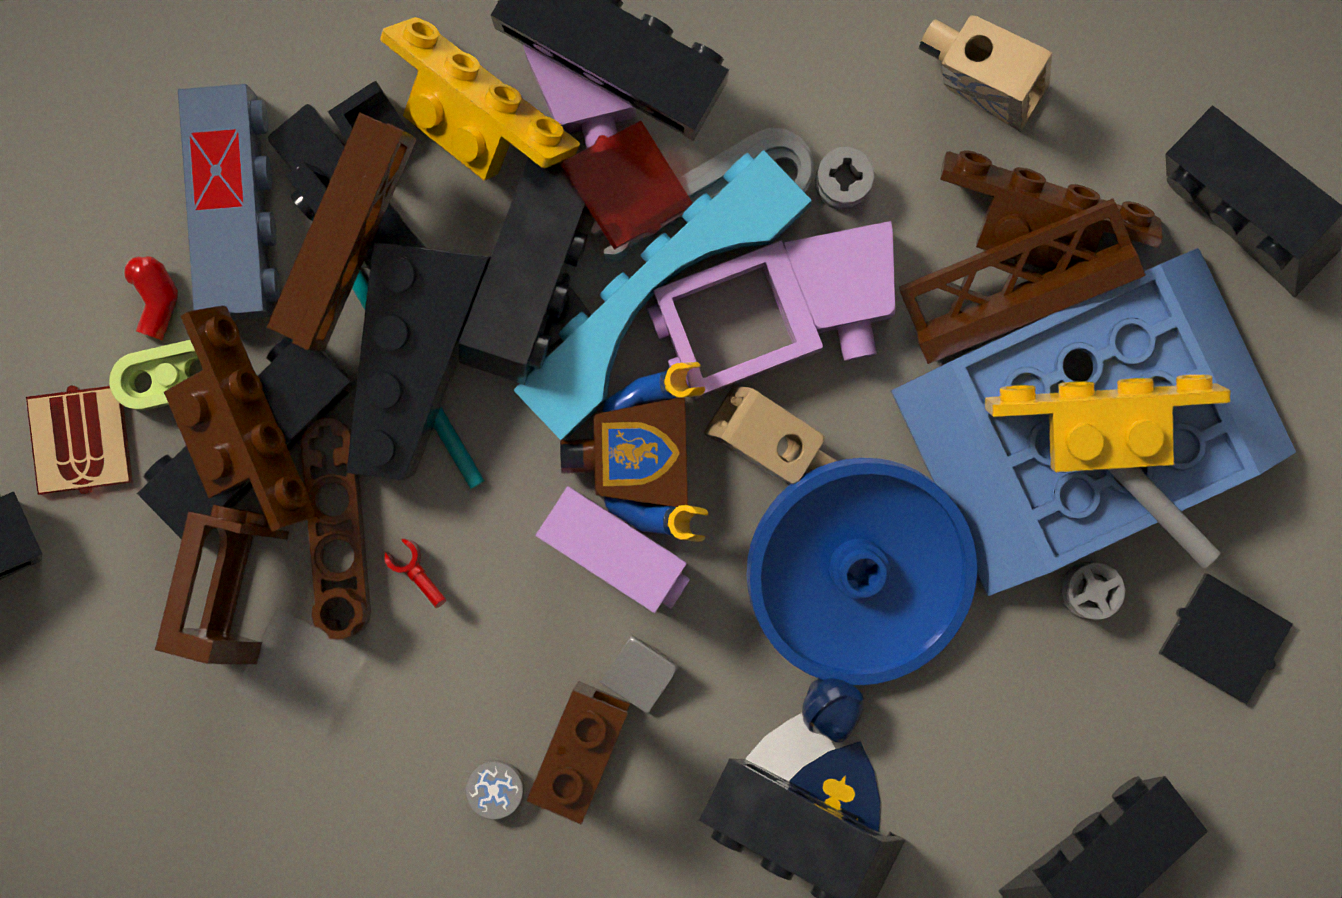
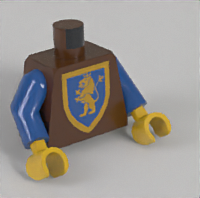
(642, 454)

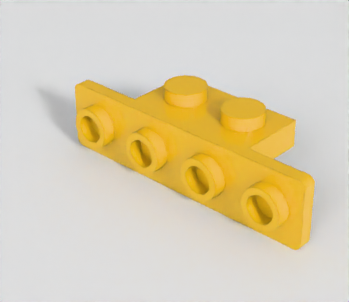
(469, 107)
(1109, 426)

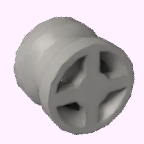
(842, 189)
(1102, 586)

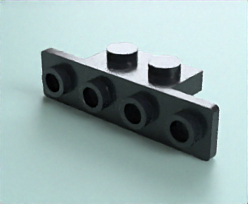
(312, 154)

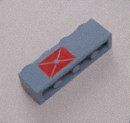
(227, 200)

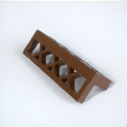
(341, 233)
(1028, 300)

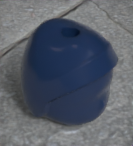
(832, 708)

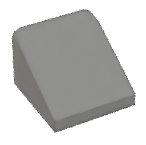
(639, 674)

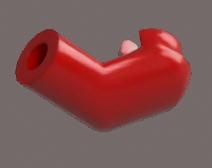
(157, 292)

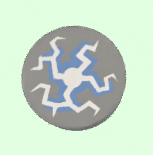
(494, 789)

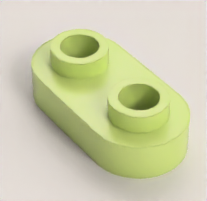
(164, 364)

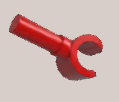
(417, 574)

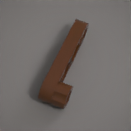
(326, 528)

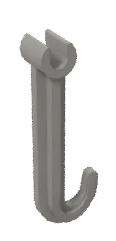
(709, 176)

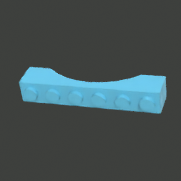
(745, 213)

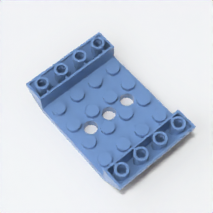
(1000, 467)

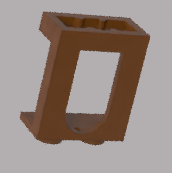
(213, 640)
(579, 752)

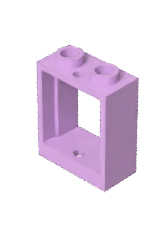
(787, 296)
(614, 551)

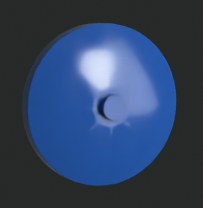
(861, 571)

